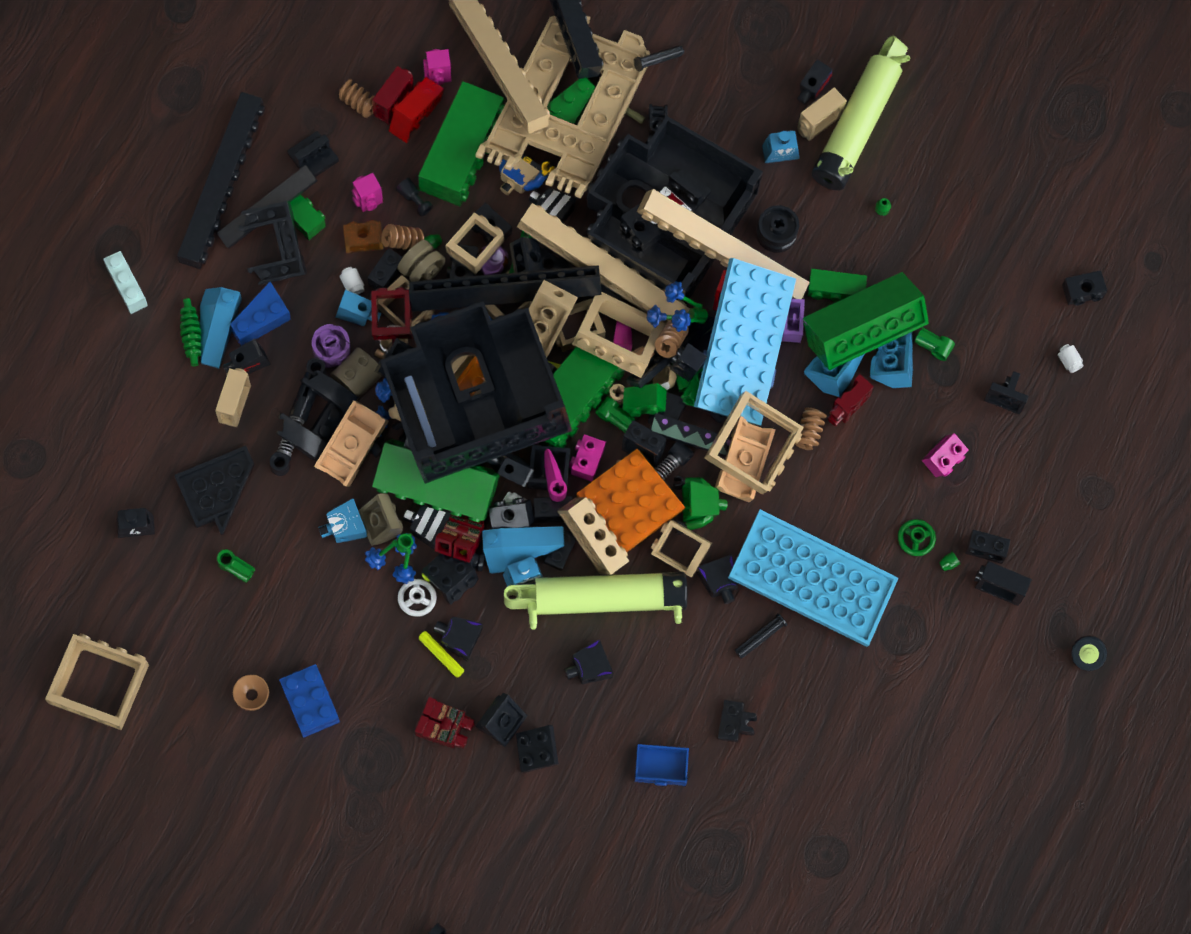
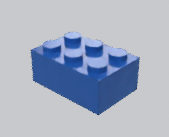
(309, 700)

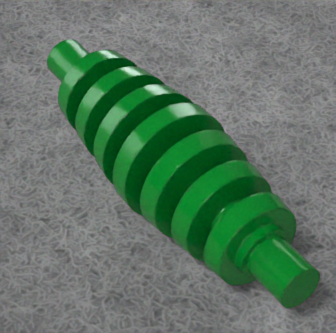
(190, 332)

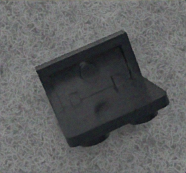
(450, 576)

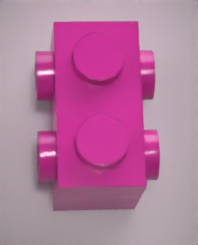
(437, 66)
(367, 192)
(945, 455)
(587, 458)

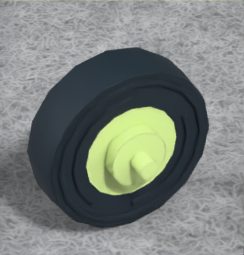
(1089, 653)

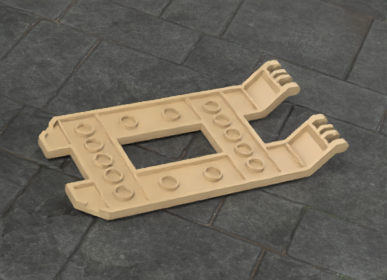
(578, 145)

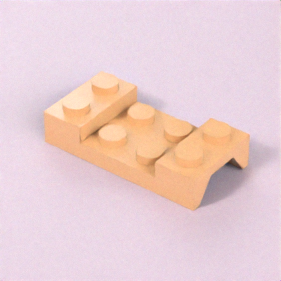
(351, 443)
(748, 453)

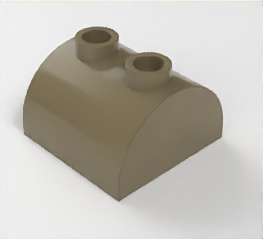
(357, 372)
(380, 519)

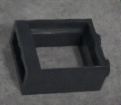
(645, 441)
(1002, 583)

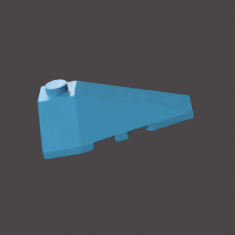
(217, 312)
(894, 363)
(835, 380)
(512, 545)

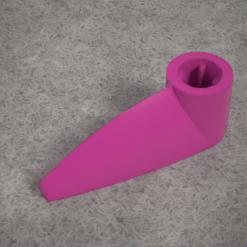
(623, 336)
(554, 477)

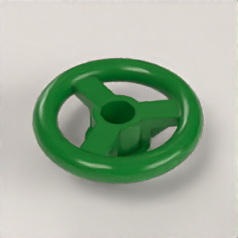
(919, 531)

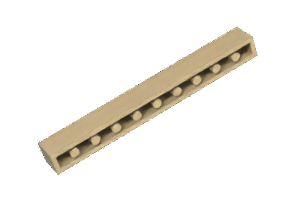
(501, 64)
(708, 237)
(582, 252)

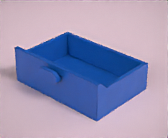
(661, 765)

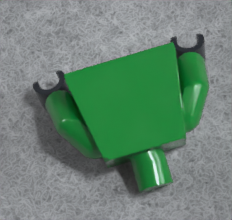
(700, 502)

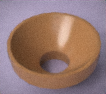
(248, 683)

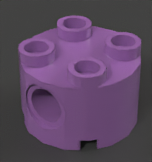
(331, 345)

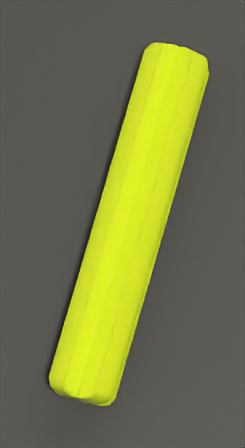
(441, 654)

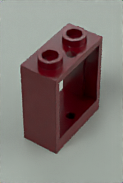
(392, 92)
(389, 333)

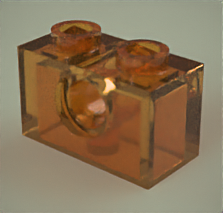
(354, 243)

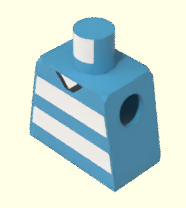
(522, 572)

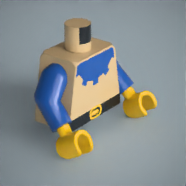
(524, 176)

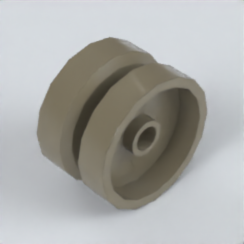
(421, 262)

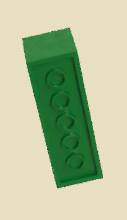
(452, 159)
(866, 320)
(582, 383)
(464, 492)

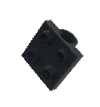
(537, 748)

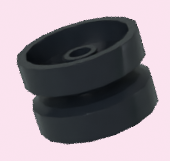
(777, 229)

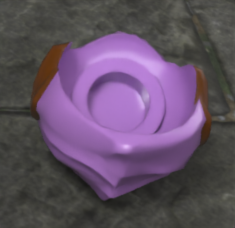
(496, 262)

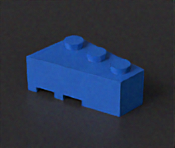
(260, 316)

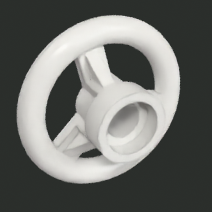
(417, 590)

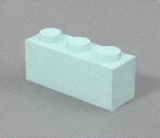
(125, 282)

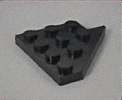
(215, 487)

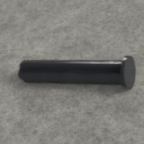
(655, 58)
(759, 637)

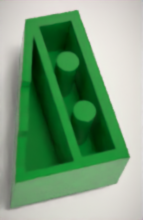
(572, 102)

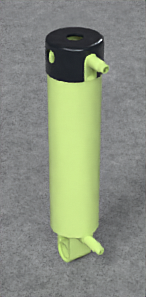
(860, 116)
(600, 594)

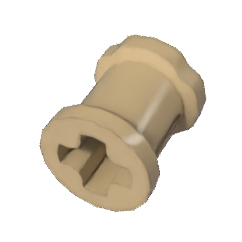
(617, 388)

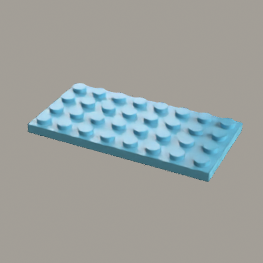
(745, 338)
(813, 578)

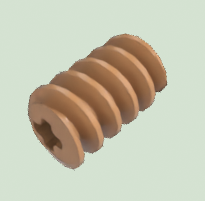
(356, 98)
(401, 236)
(669, 340)
(810, 422)

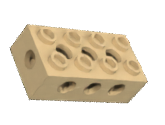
(550, 312)
(593, 535)

